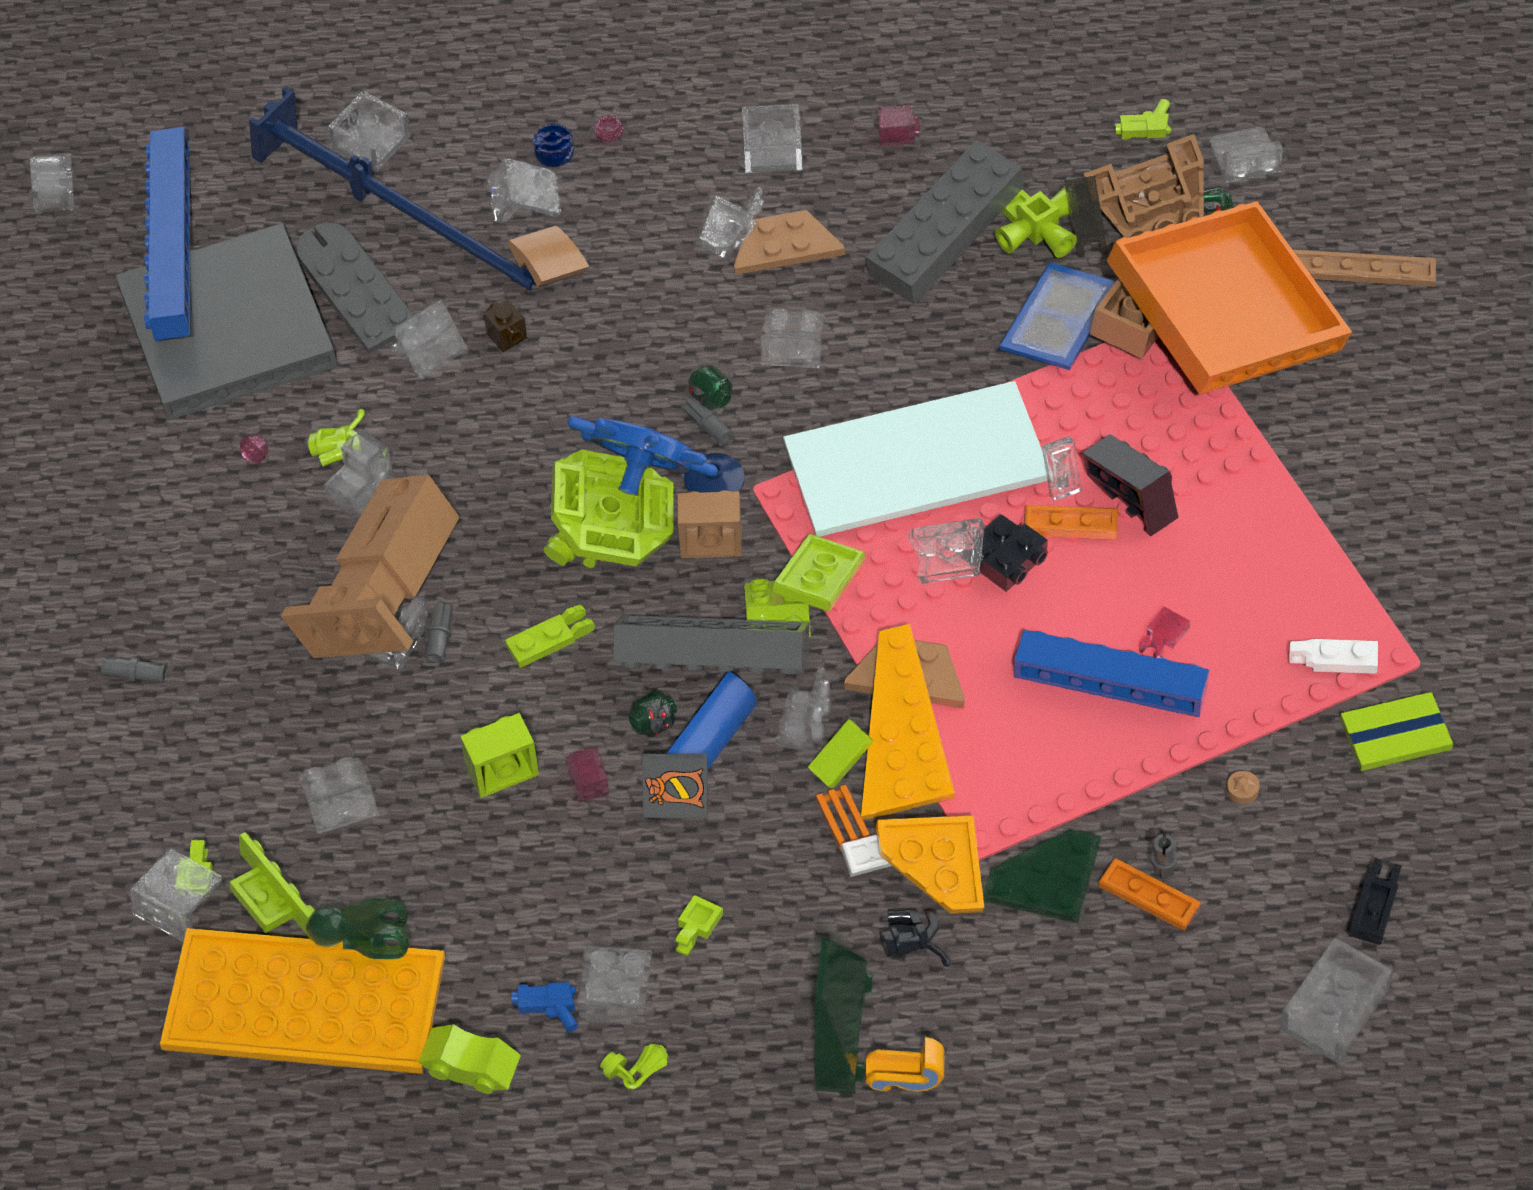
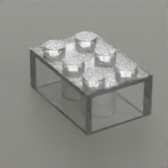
(1336, 1000)

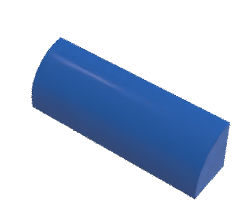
(717, 720)

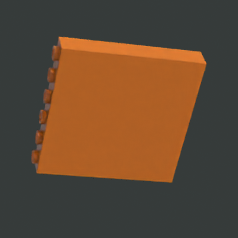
(1228, 297)

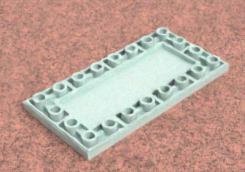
(916, 458)

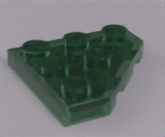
(1048, 877)

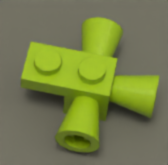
(1038, 220)

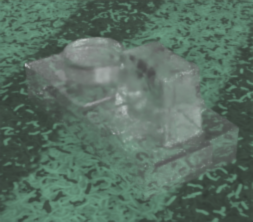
(1061, 468)

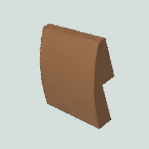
(548, 255)

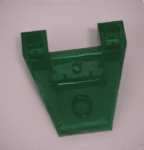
(838, 1014)

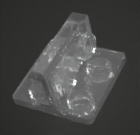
(428, 340)

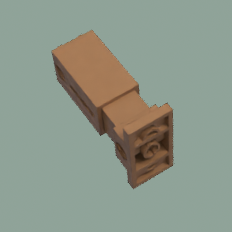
(380, 567)

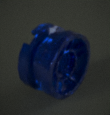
(553, 145)

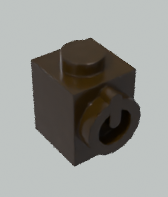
(504, 325)

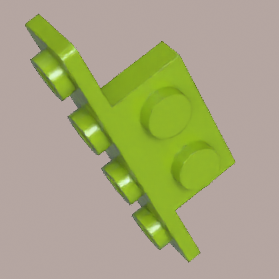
(266, 892)

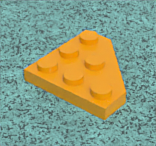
(936, 857)

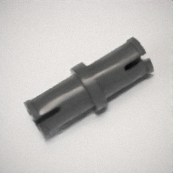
(133, 669)

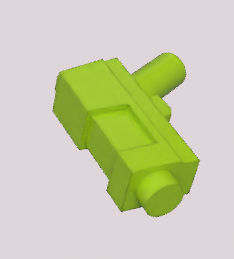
(1147, 125)

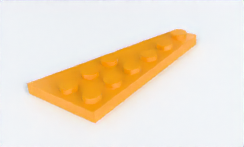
(907, 757)

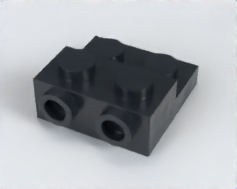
(1010, 552)

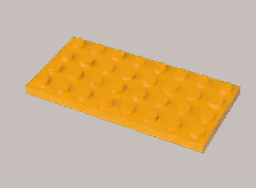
(301, 1002)

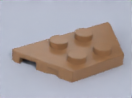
(786, 241)
(937, 671)

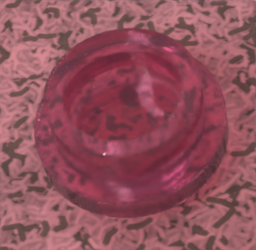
(609, 128)
(253, 448)

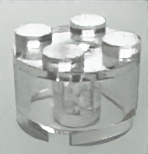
(52, 182)

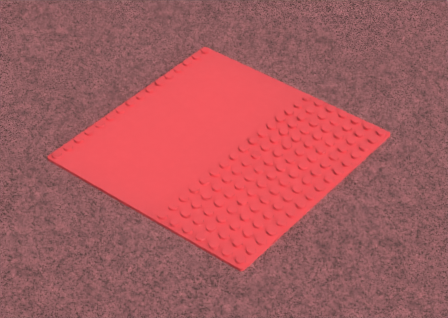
(1238, 563)

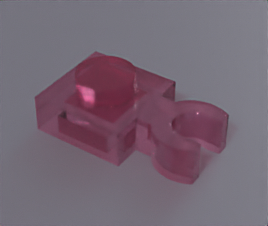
(1164, 630)

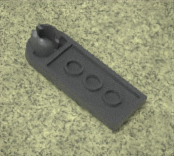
(352, 284)

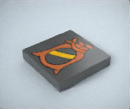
(675, 785)

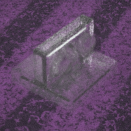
(948, 550)

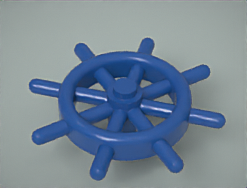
(641, 449)

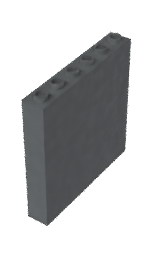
(247, 325)

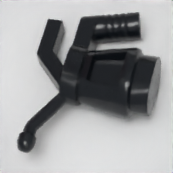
(905, 939)

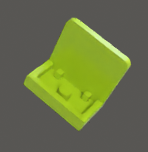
(766, 605)

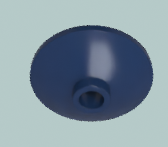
(728, 478)

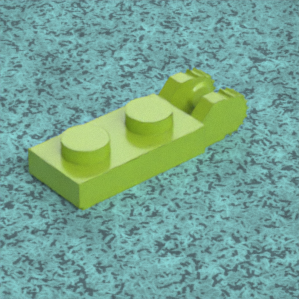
(549, 636)

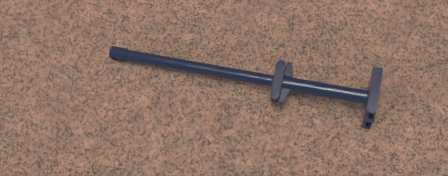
(280, 126)

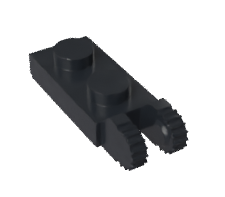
(1375, 904)

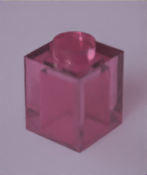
(897, 125)
(587, 775)

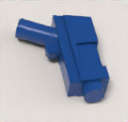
(553, 999)

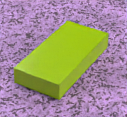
(840, 754)

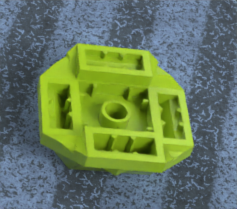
(601, 519)

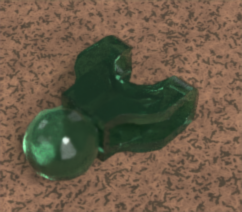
(361, 928)

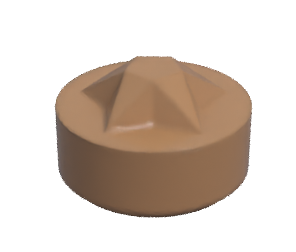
(1243, 787)

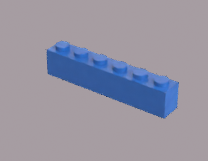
(1111, 673)

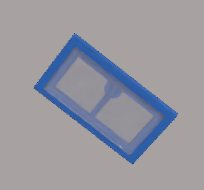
(1057, 316)

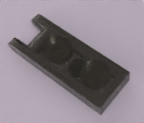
(1085, 214)

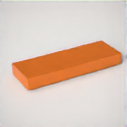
(1073, 521)
(1149, 894)

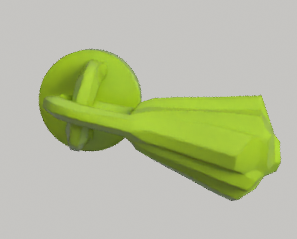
(651, 1060)

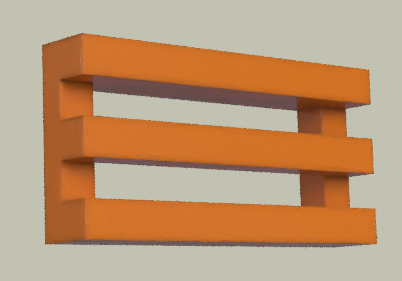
(834, 797)

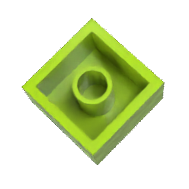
(499, 755)

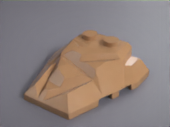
(1135, 194)

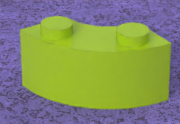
(469, 1059)

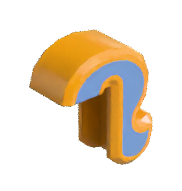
(906, 1069)

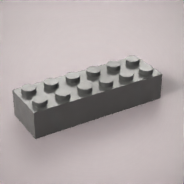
(945, 222)
(711, 643)

